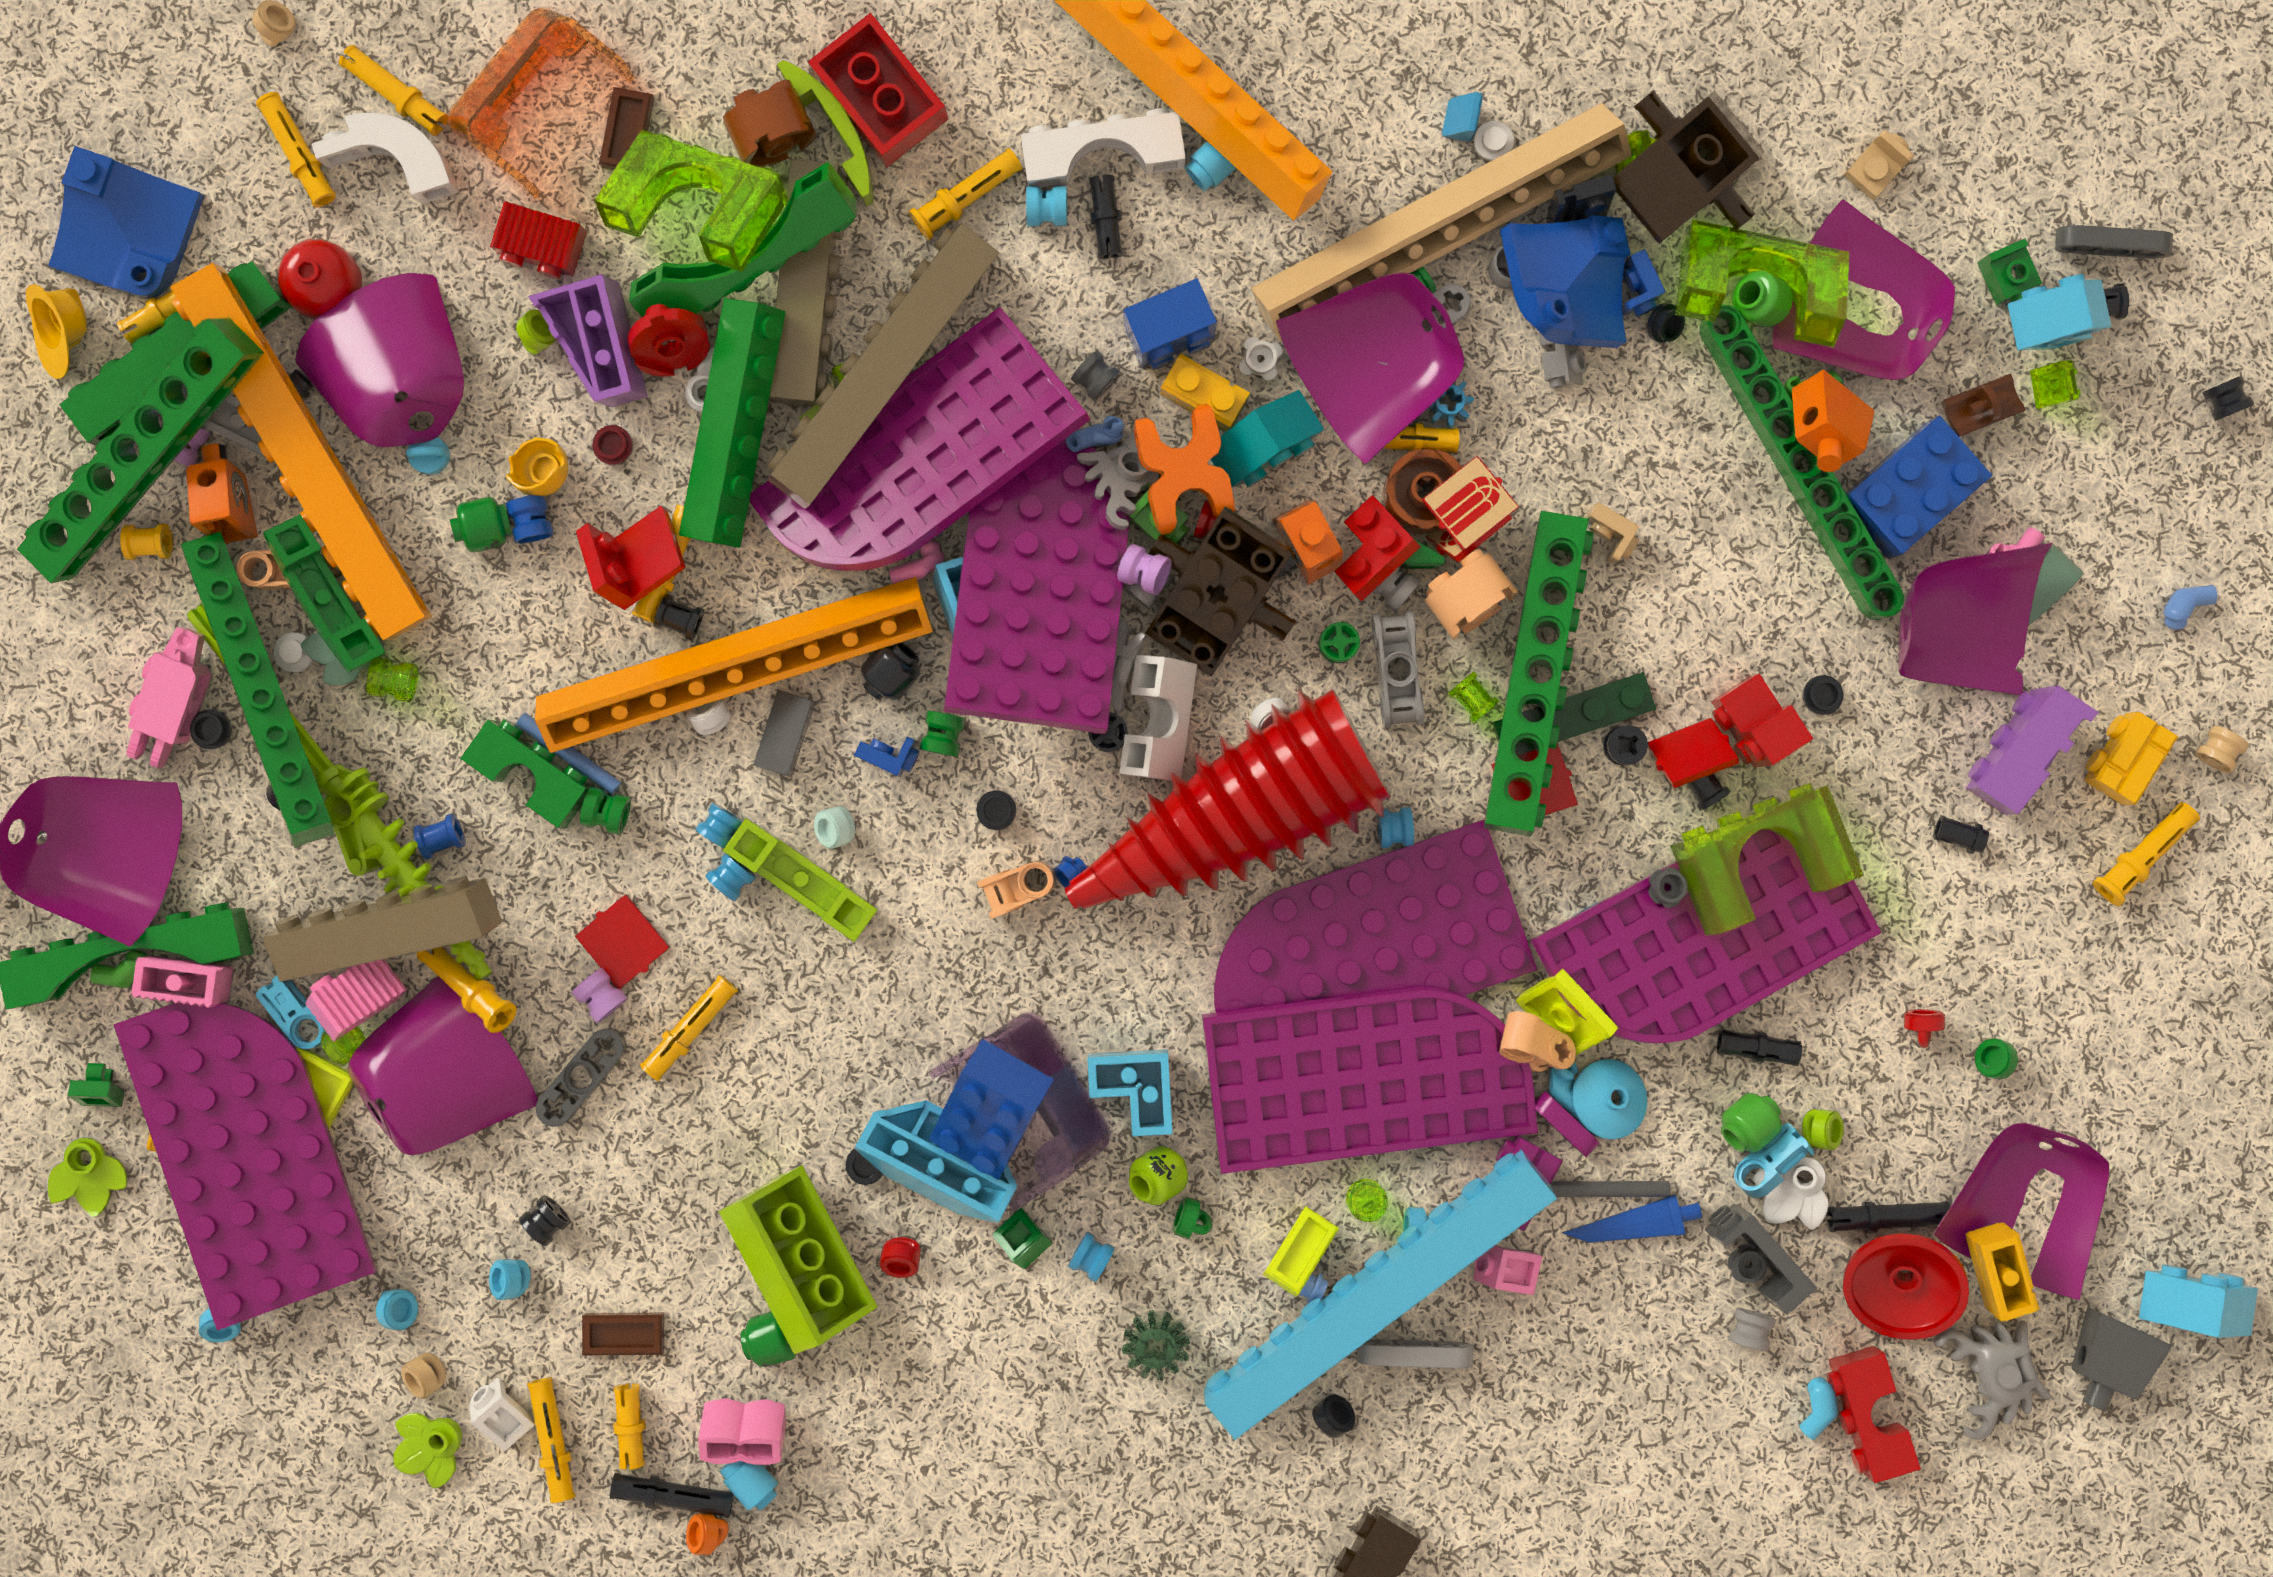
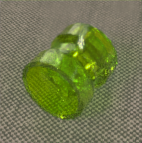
(392, 679)

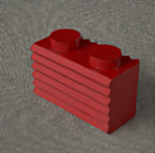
(538, 240)

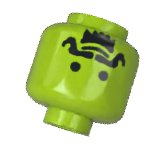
(1158, 1175)

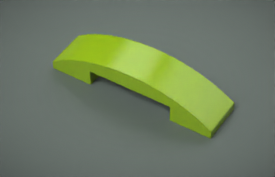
(809, 90)
(800, 879)

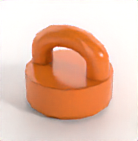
(705, 1533)

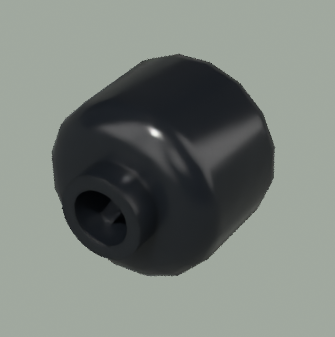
(890, 671)

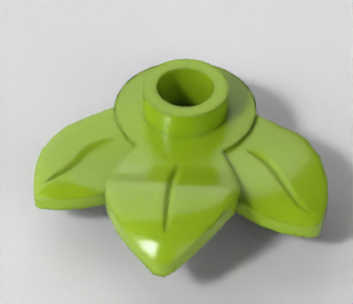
(87, 1182)
(424, 1451)

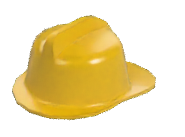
(57, 326)

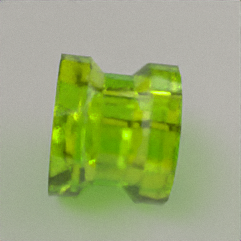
(1360, 1191)

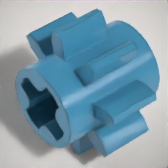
(1441, 411)

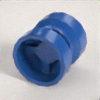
(529, 519)

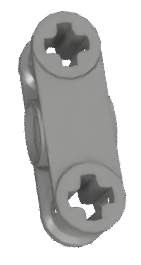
(1397, 645)

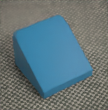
(1462, 117)

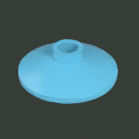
(1593, 1099)

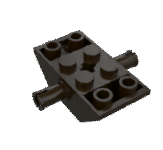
(1688, 166)
(1202, 616)

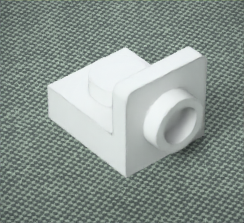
(499, 1415)

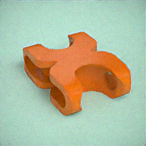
(1183, 467)

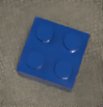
(1170, 324)

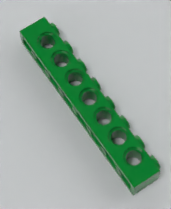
(158, 446)
(1552, 534)
(257, 689)

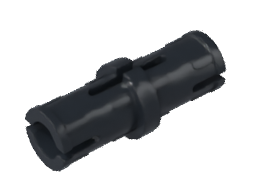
(1105, 216)
(1759, 1047)

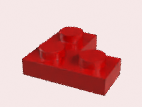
(1383, 548)

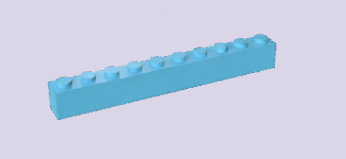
(1378, 1293)

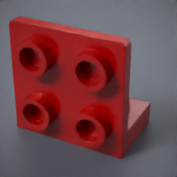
(634, 561)

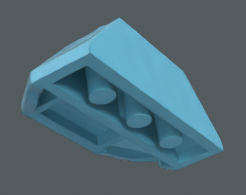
(900, 1149)

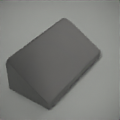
(784, 733)

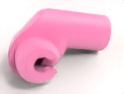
(921, 567)

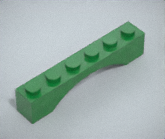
(815, 208)
(47, 975)

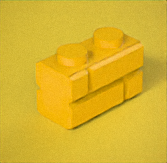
(1194, 385)
(2129, 757)
(2002, 1271)

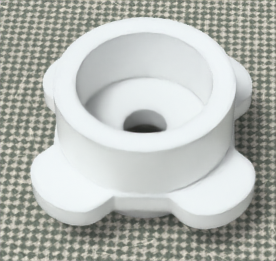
(1268, 350)

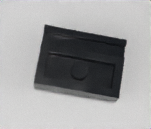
(1583, 201)

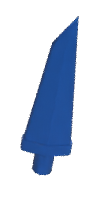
(1647, 1221)

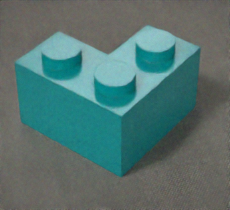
(1267, 438)

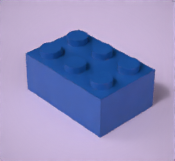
(1916, 487)
(990, 1109)

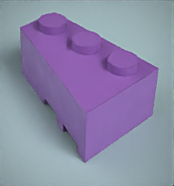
(593, 331)
(2027, 747)

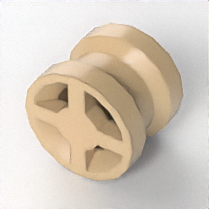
(2222, 749)

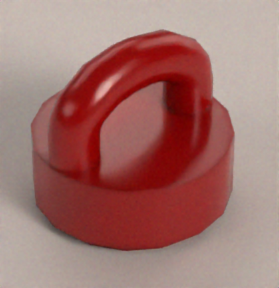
(1924, 1022)
(900, 1257)

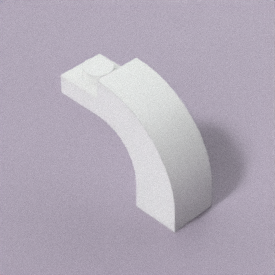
(381, 134)

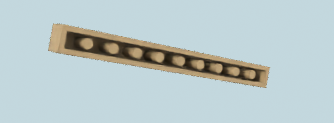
(1451, 214)

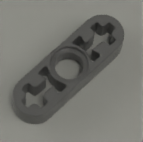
(2114, 241)
(553, 1092)

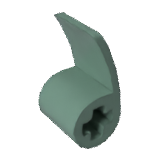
(2054, 580)

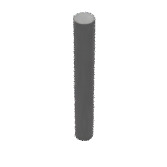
(1611, 1188)

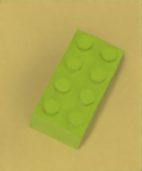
(798, 1260)

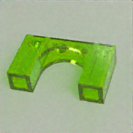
(662, 166)
(1812, 271)
(1711, 856)

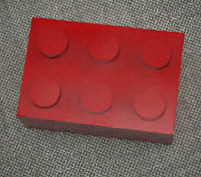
(879, 90)

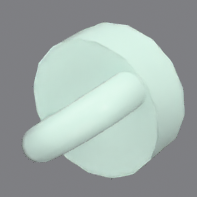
(834, 827)

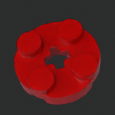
(666, 324)

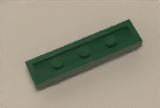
(1594, 709)

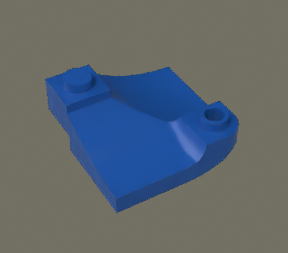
(122, 225)
(1570, 278)

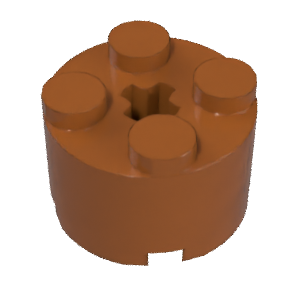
(768, 124)
(1401, 487)

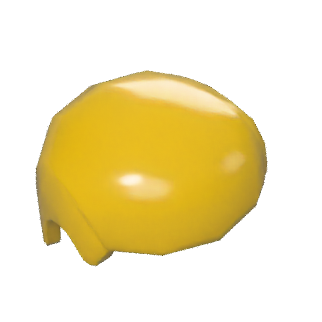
(538, 467)

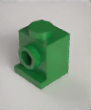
(1997, 272)

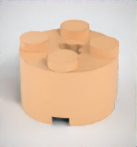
(1469, 594)

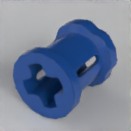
(439, 836)

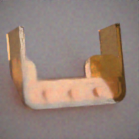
(480, 109)

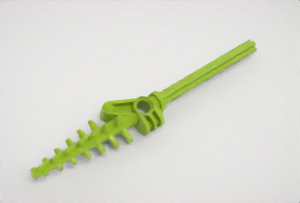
(353, 811)

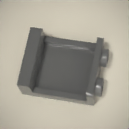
(1789, 1283)

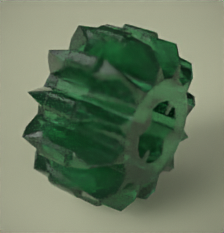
(1157, 1331)

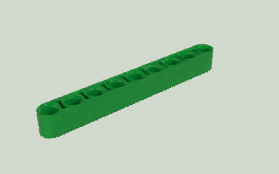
(1801, 484)

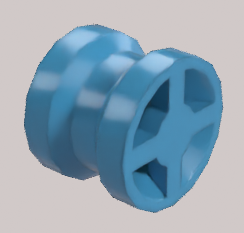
(719, 825)
(1396, 828)
(730, 877)
(1091, 1257)

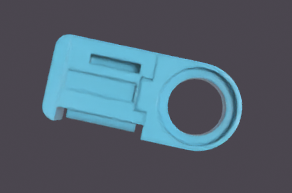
(289, 1010)
(1775, 1159)

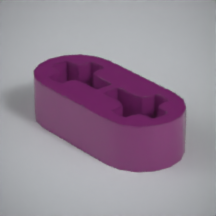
(1565, 1124)

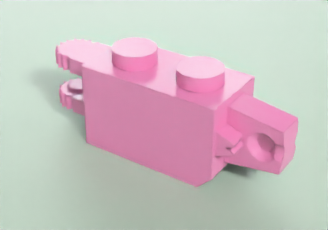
(169, 696)

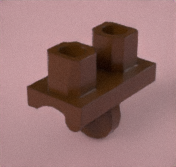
(1982, 405)

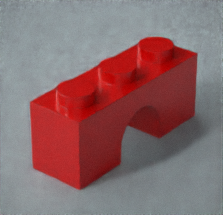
(1860, 1381)

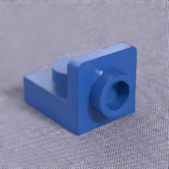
(1643, 278)
(881, 755)

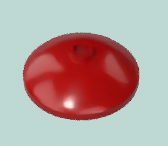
(1906, 1303)

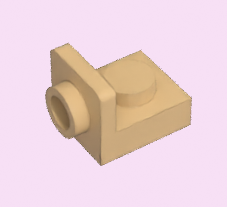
(1879, 164)
(1610, 524)

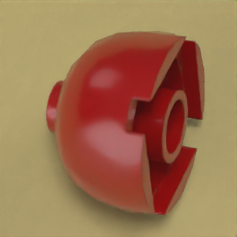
(317, 276)

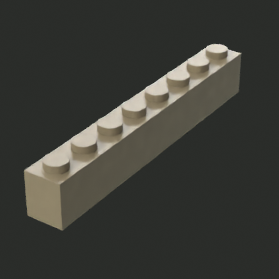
(882, 366)

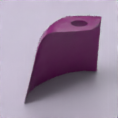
(1885, 265)
(381, 344)
(1338, 353)
(1970, 620)
(103, 853)
(438, 1073)
(1999, 1189)

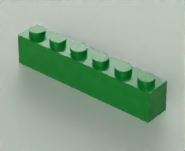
(100, 403)
(732, 422)

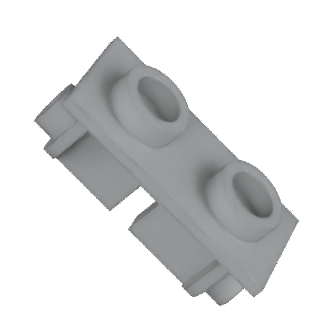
(1563, 364)

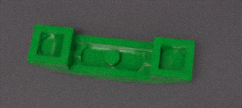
(321, 594)

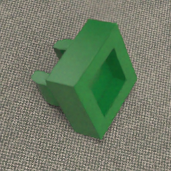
(97, 1088)

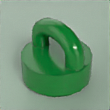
(1996, 1058)
(1186, 1219)

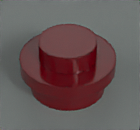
(612, 445)

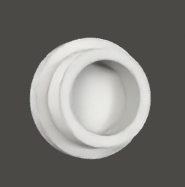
(1493, 140)
(289, 653)

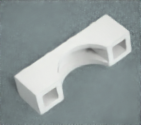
(1149, 139)

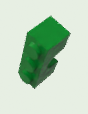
(500, 749)

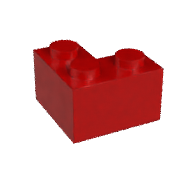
(1759, 723)

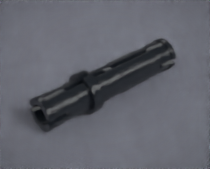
(1874, 1217)
(671, 1495)

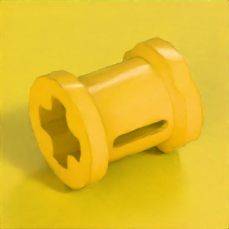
(146, 541)

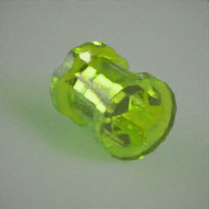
(1473, 697)

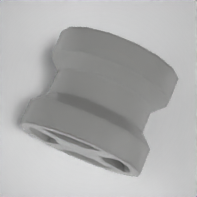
(1752, 1329)

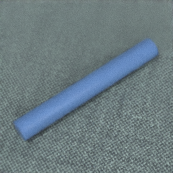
(573, 757)

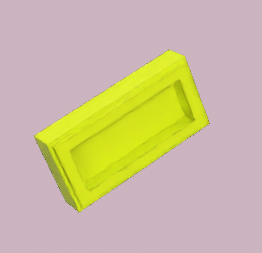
(1300, 1251)

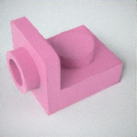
(1508, 1269)

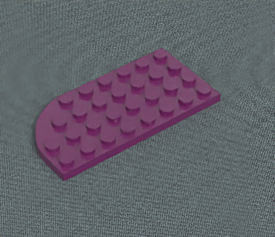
(931, 452)
(1039, 601)
(1383, 924)
(1670, 980)
(1361, 1078)
(244, 1157)

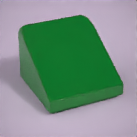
(1424, 559)
(1022, 1239)

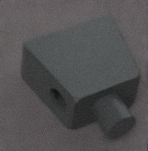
(2115, 1358)

